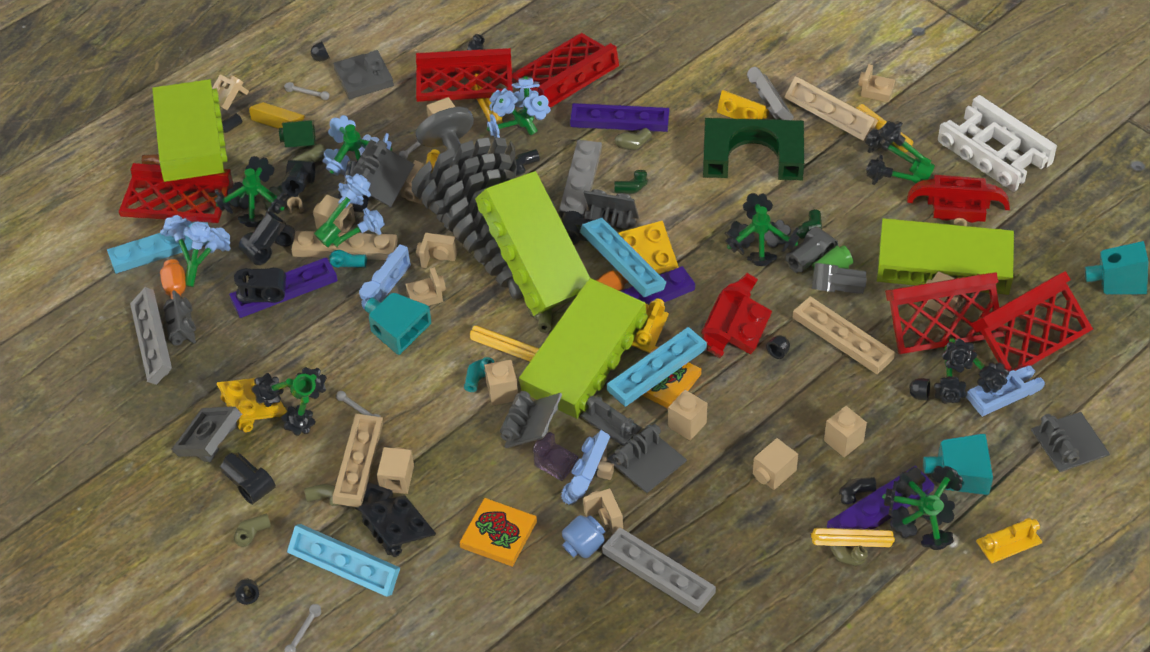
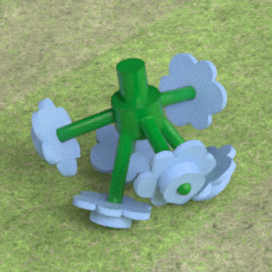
(504, 103)
(344, 130)

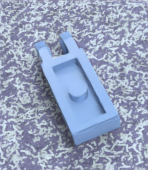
(387, 277)
(1009, 393)
(585, 468)

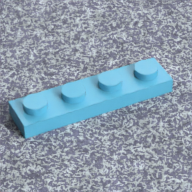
(146, 251)
(623, 257)
(656, 366)
(343, 560)

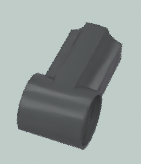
(814, 247)
(832, 278)

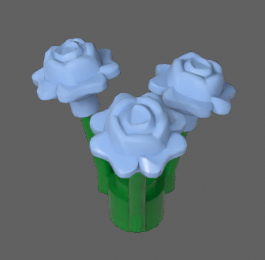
(351, 193)

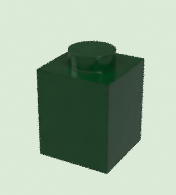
(298, 133)

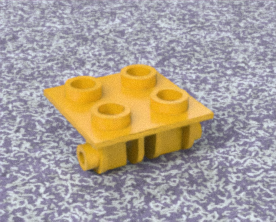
(652, 245)
(239, 395)

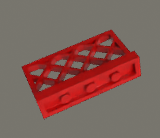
(460, 65)
(570, 78)
(150, 177)
(938, 290)
(1029, 301)

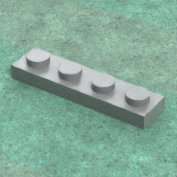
(580, 176)
(150, 336)
(659, 570)

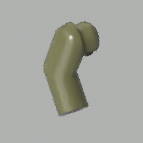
(633, 141)
(315, 154)
(544, 320)
(319, 492)
(248, 528)
(851, 556)

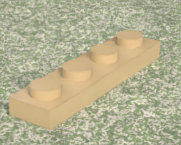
(830, 108)
(372, 245)
(843, 335)
(357, 460)

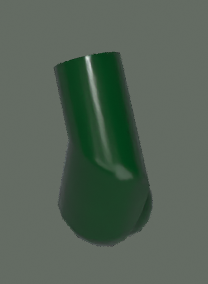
(633, 186)
(814, 220)

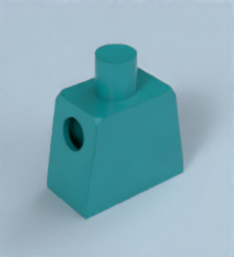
(1121, 269)
(397, 320)
(969, 458)

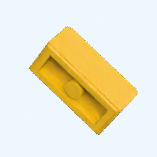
(273, 115)

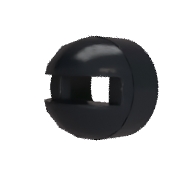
(319, 52)
(286, 236)
(778, 346)
(920, 388)
(240, 592)

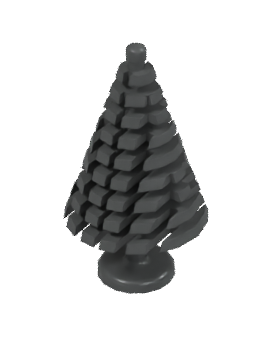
(454, 188)

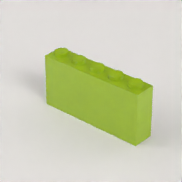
(189, 130)
(533, 242)
(917, 250)
(584, 347)

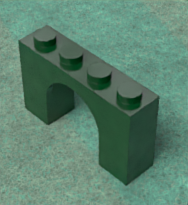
(780, 136)

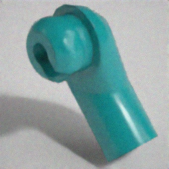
(343, 259)
(476, 372)

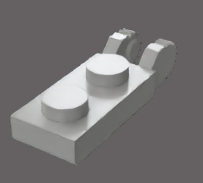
(769, 94)

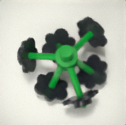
(244, 193)
(773, 233)
(932, 507)

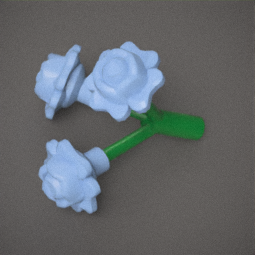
(199, 234)

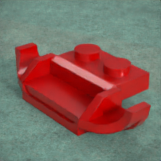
(959, 197)
(735, 318)

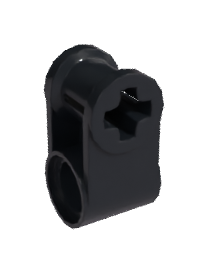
(262, 286)

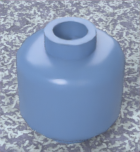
(583, 536)

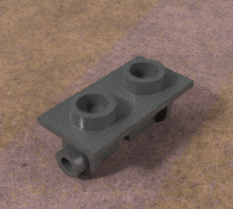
(179, 318)
(610, 420)

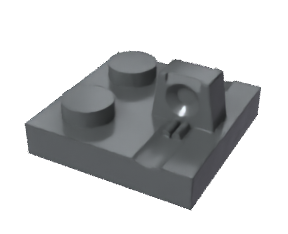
(363, 74)
(206, 432)

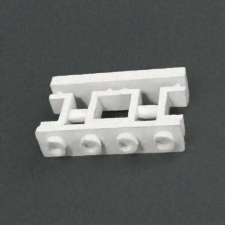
(1004, 129)

